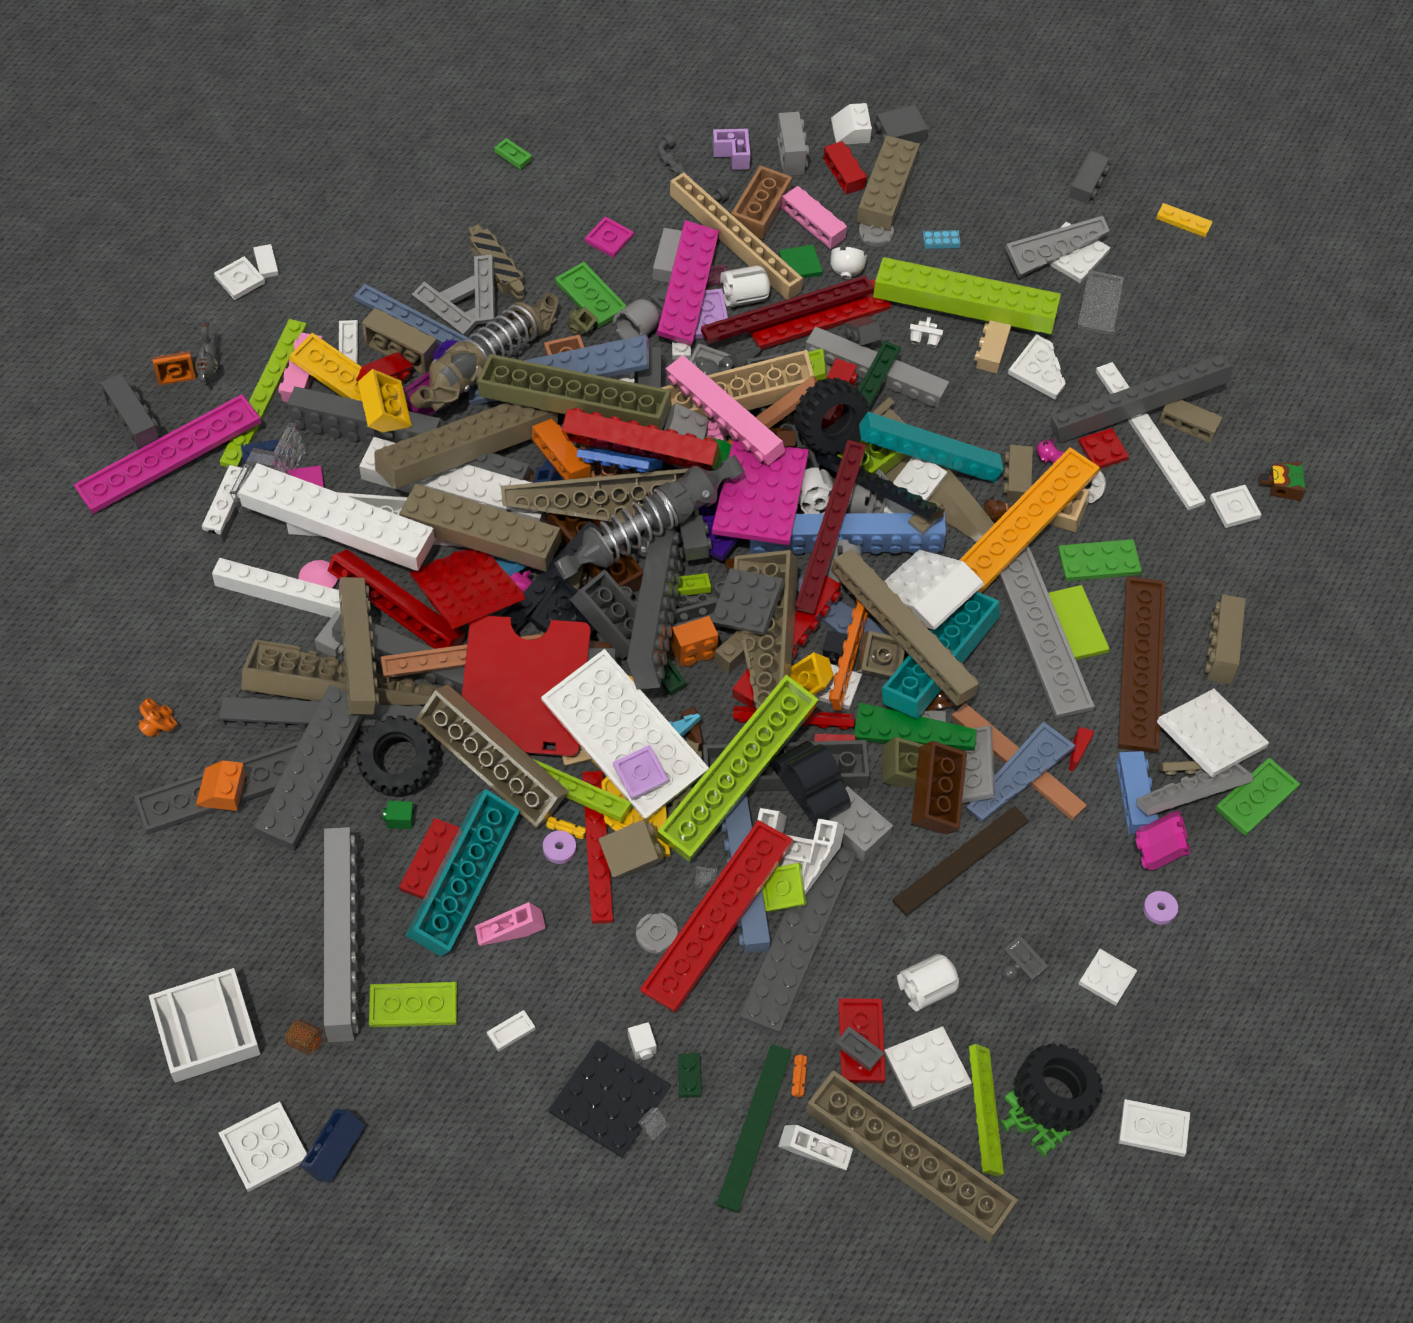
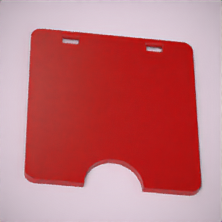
(511, 674)

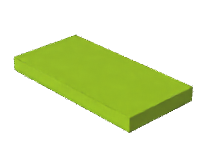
(1079, 622)
(413, 1004)

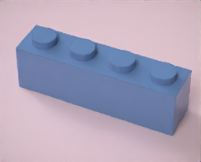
(1134, 784)

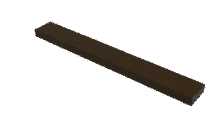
(960, 861)

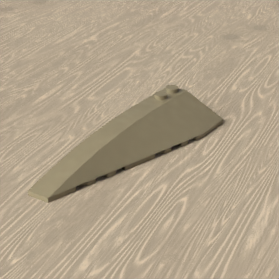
(771, 654)

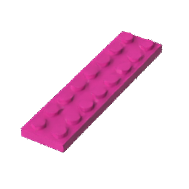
(687, 283)

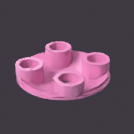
(317, 573)

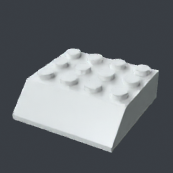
(933, 586)
(204, 1025)

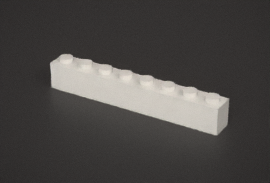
(276, 587)

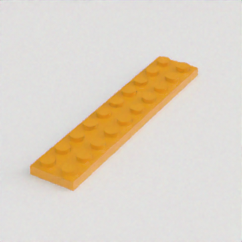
(1029, 516)

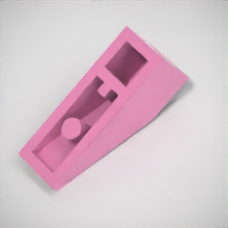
(511, 925)

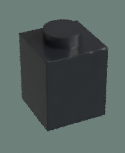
(834, 646)

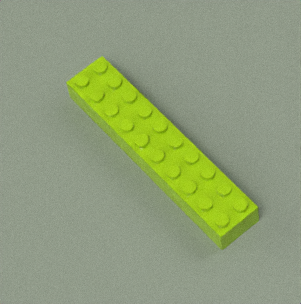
(966, 295)
(737, 768)

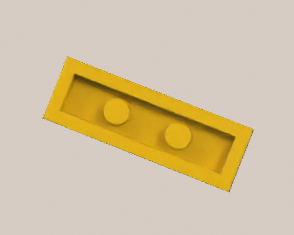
(1184, 220)

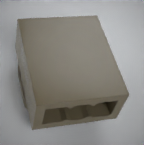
(632, 849)

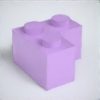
(732, 144)

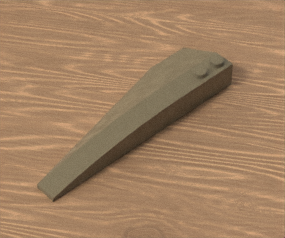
(590, 497)
(960, 506)
(296, 674)

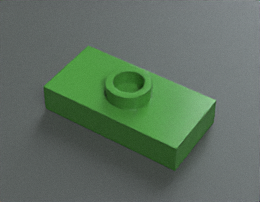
(513, 153)

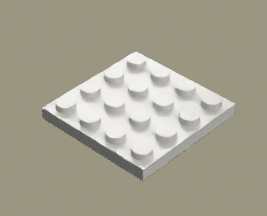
(1212, 732)

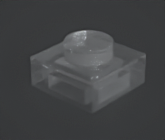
(653, 1123)

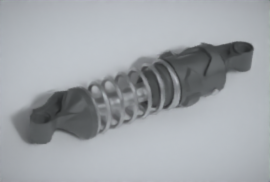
(666, 508)

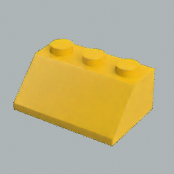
(384, 402)

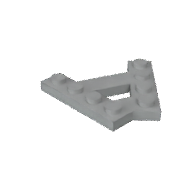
(443, 303)

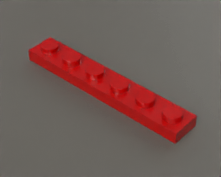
(822, 719)

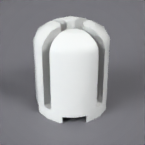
(745, 285)
(815, 491)
(929, 981)

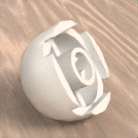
(847, 262)

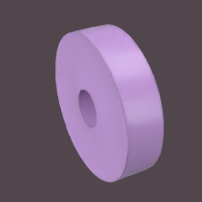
(559, 855)
(1163, 899)

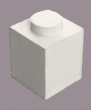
(642, 1041)

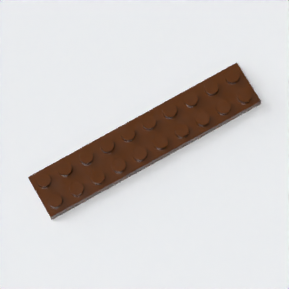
(1142, 665)

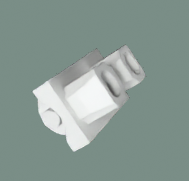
(925, 330)

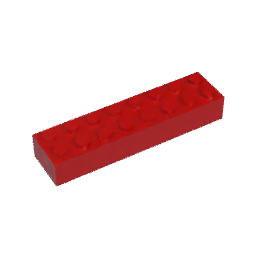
(640, 440)

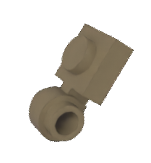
(922, 524)

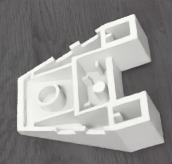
(811, 854)

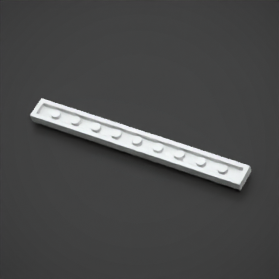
(1155, 443)

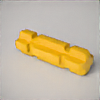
(562, 825)

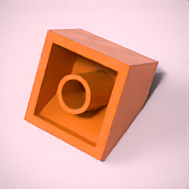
(174, 368)
(222, 786)

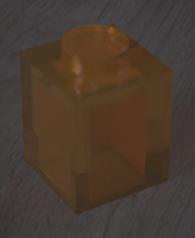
(303, 1037)

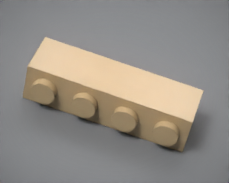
(992, 346)

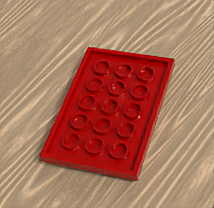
(466, 586)

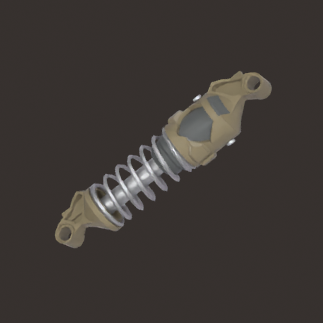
(465, 360)

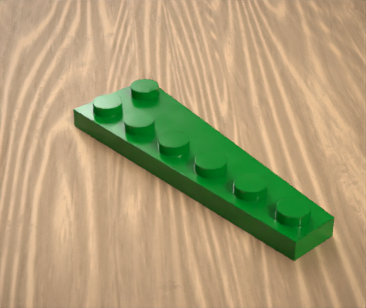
(884, 724)

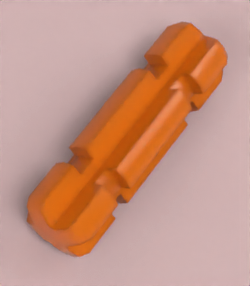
(799, 1075)

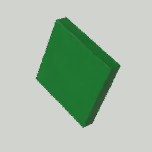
(802, 260)

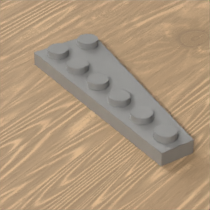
(1044, 248)
(1193, 788)

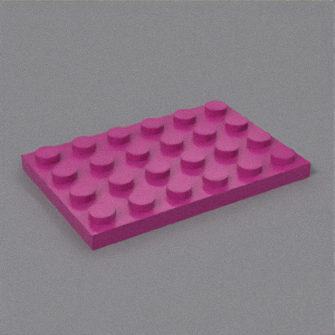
(763, 498)

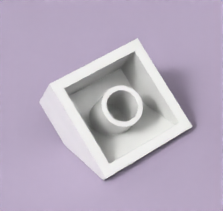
(852, 124)

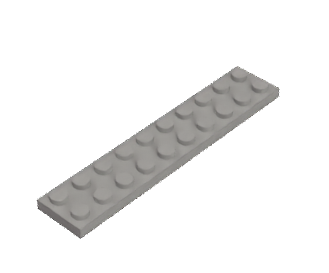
(1045, 637)

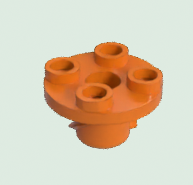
(155, 718)

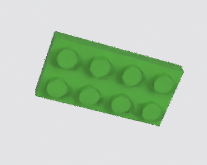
(590, 291)
(1099, 560)
(1256, 800)

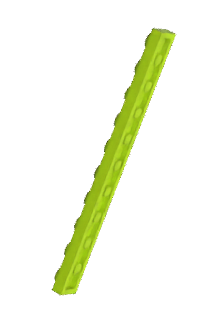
(265, 389)

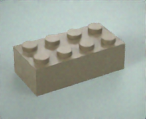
(392, 335)
(1225, 639)

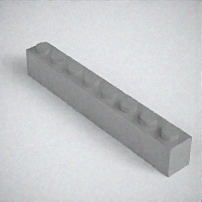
(901, 378)

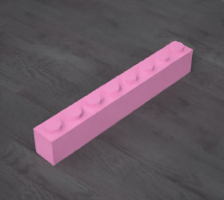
(725, 410)

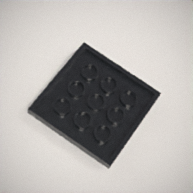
(608, 1098)

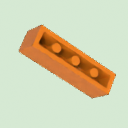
(559, 451)

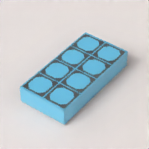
(941, 239)

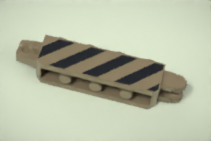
(506, 276)

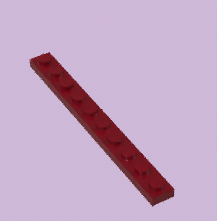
(786, 309)
(830, 527)

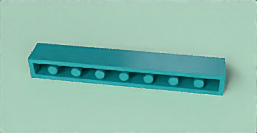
(930, 447)

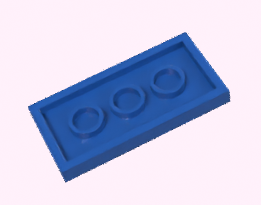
(623, 460)

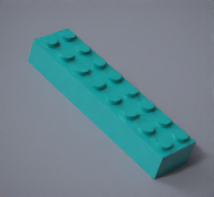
(910, 687)
(462, 873)

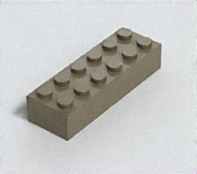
(888, 183)

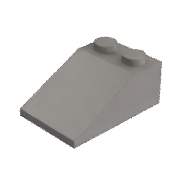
(685, 421)

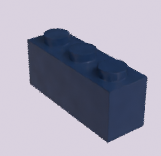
(332, 1145)

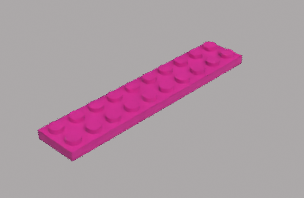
(167, 453)

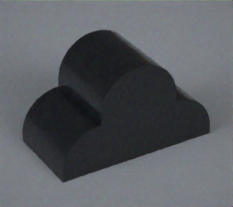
(813, 780)

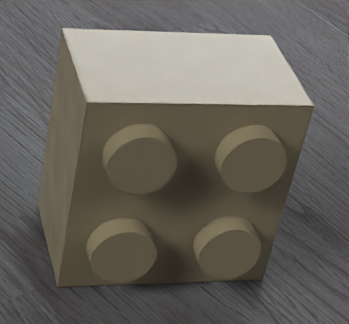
(879, 655)

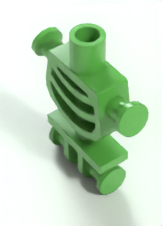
(1014, 1119)

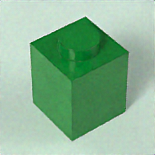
(399, 814)

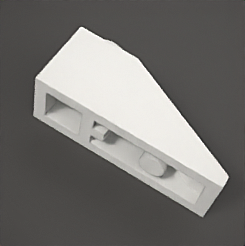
(815, 1146)

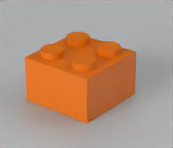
(694, 641)

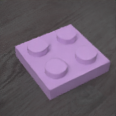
(640, 772)

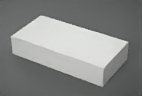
(265, 261)
(511, 1030)

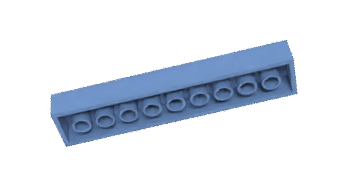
(870, 530)

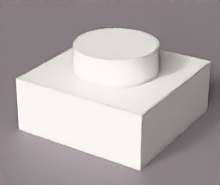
(680, 349)

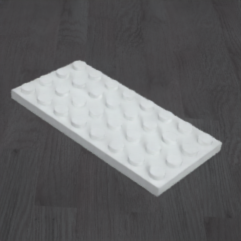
(614, 720)

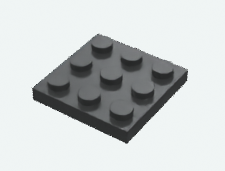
(748, 601)

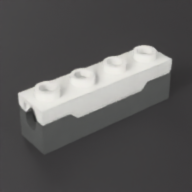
(222, 509)

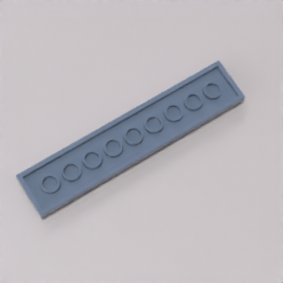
(600, 360)

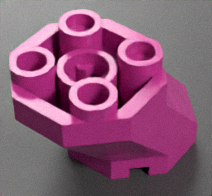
(1162, 841)

